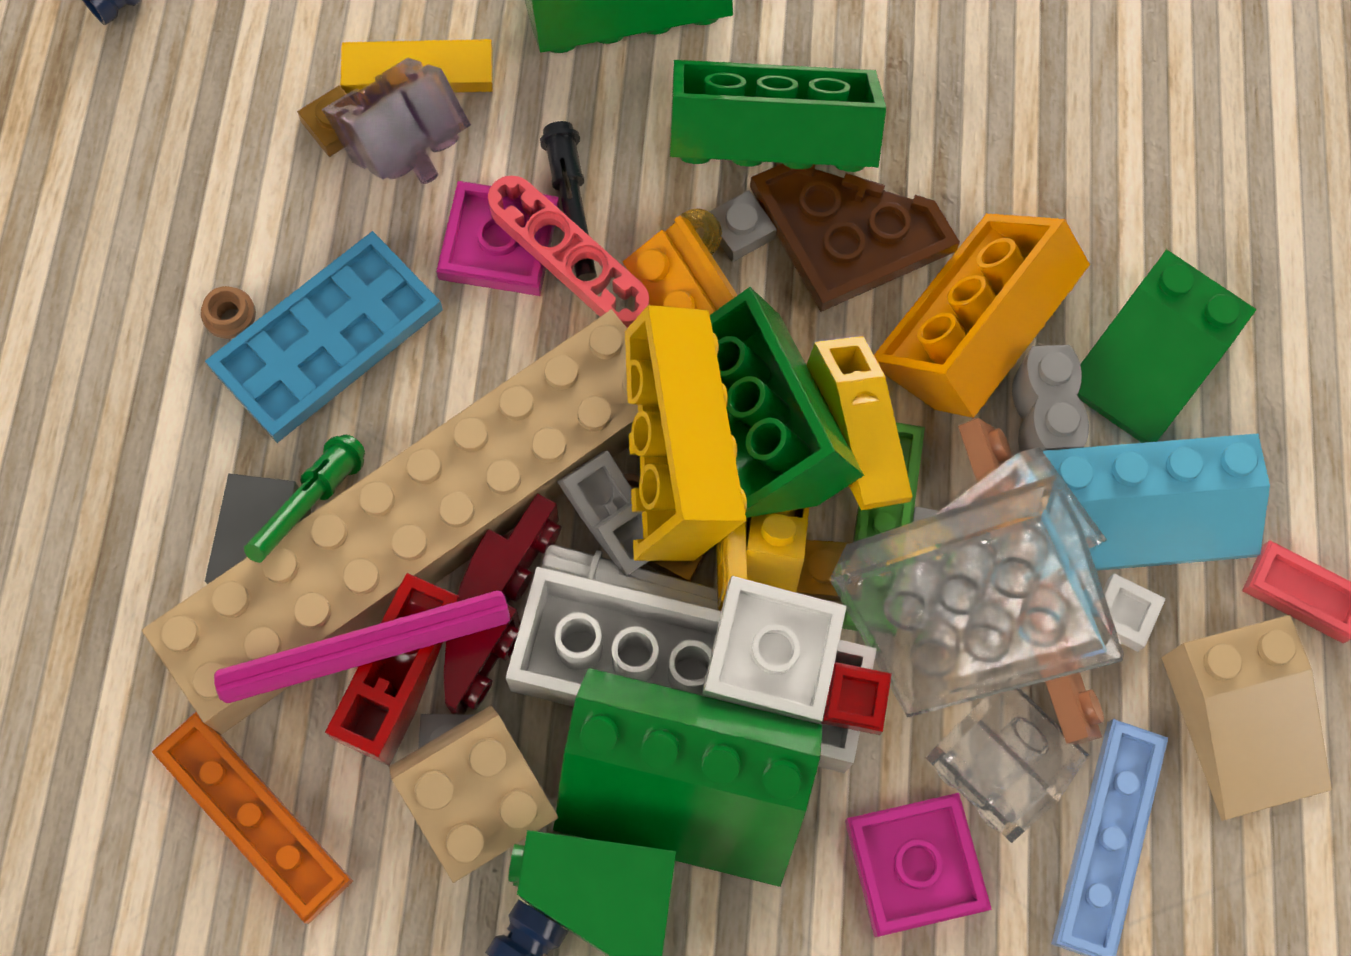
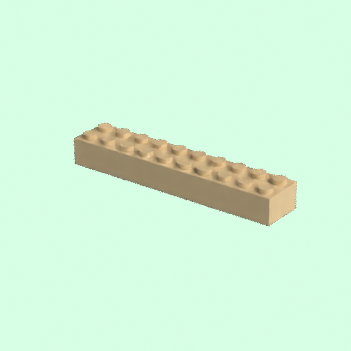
(408, 516)

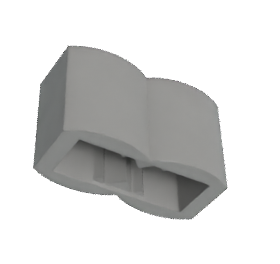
(1048, 399)

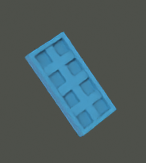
(324, 336)

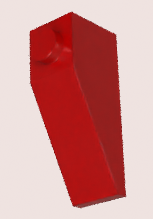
(388, 691)

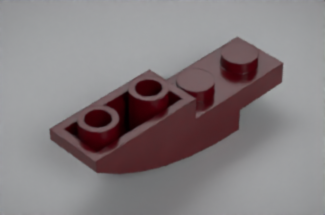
(503, 567)

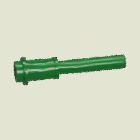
(340, 458)

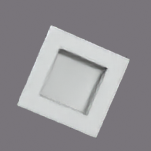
(1132, 610)

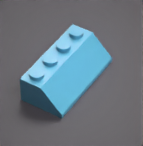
(1171, 499)

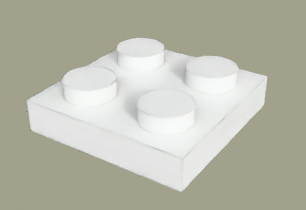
(774, 650)

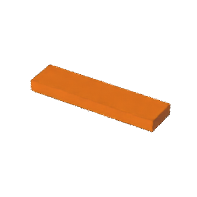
(253, 818)

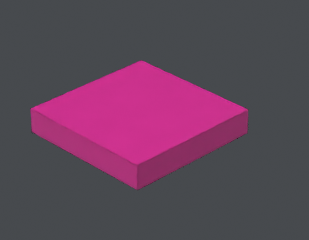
(484, 254)
(917, 865)

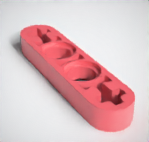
(573, 248)

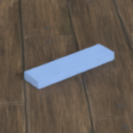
(1110, 841)

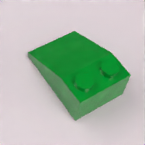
(1161, 348)

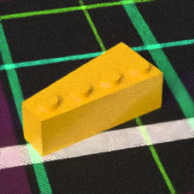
(682, 436)

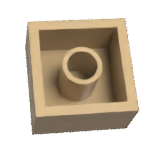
(472, 793)

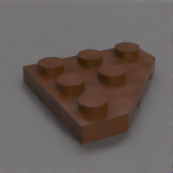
(849, 230)

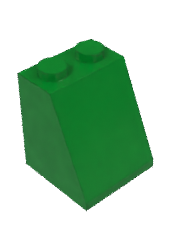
(597, 889)

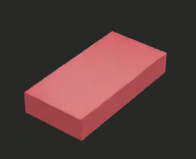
(1302, 590)

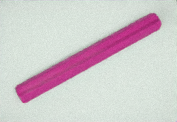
(361, 647)

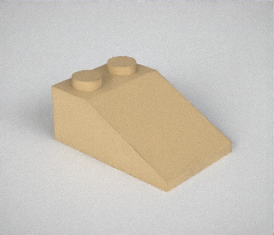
(1252, 715)

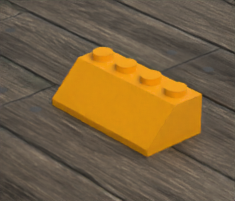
(983, 311)

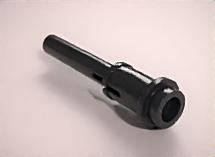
(561, 146)

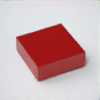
(857, 698)

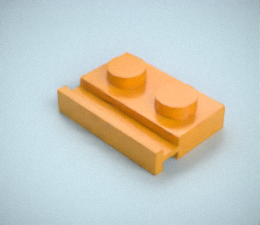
(680, 270)

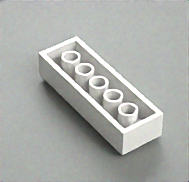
(636, 635)

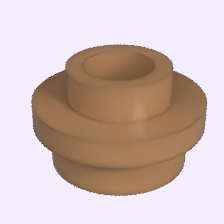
(222, 300)

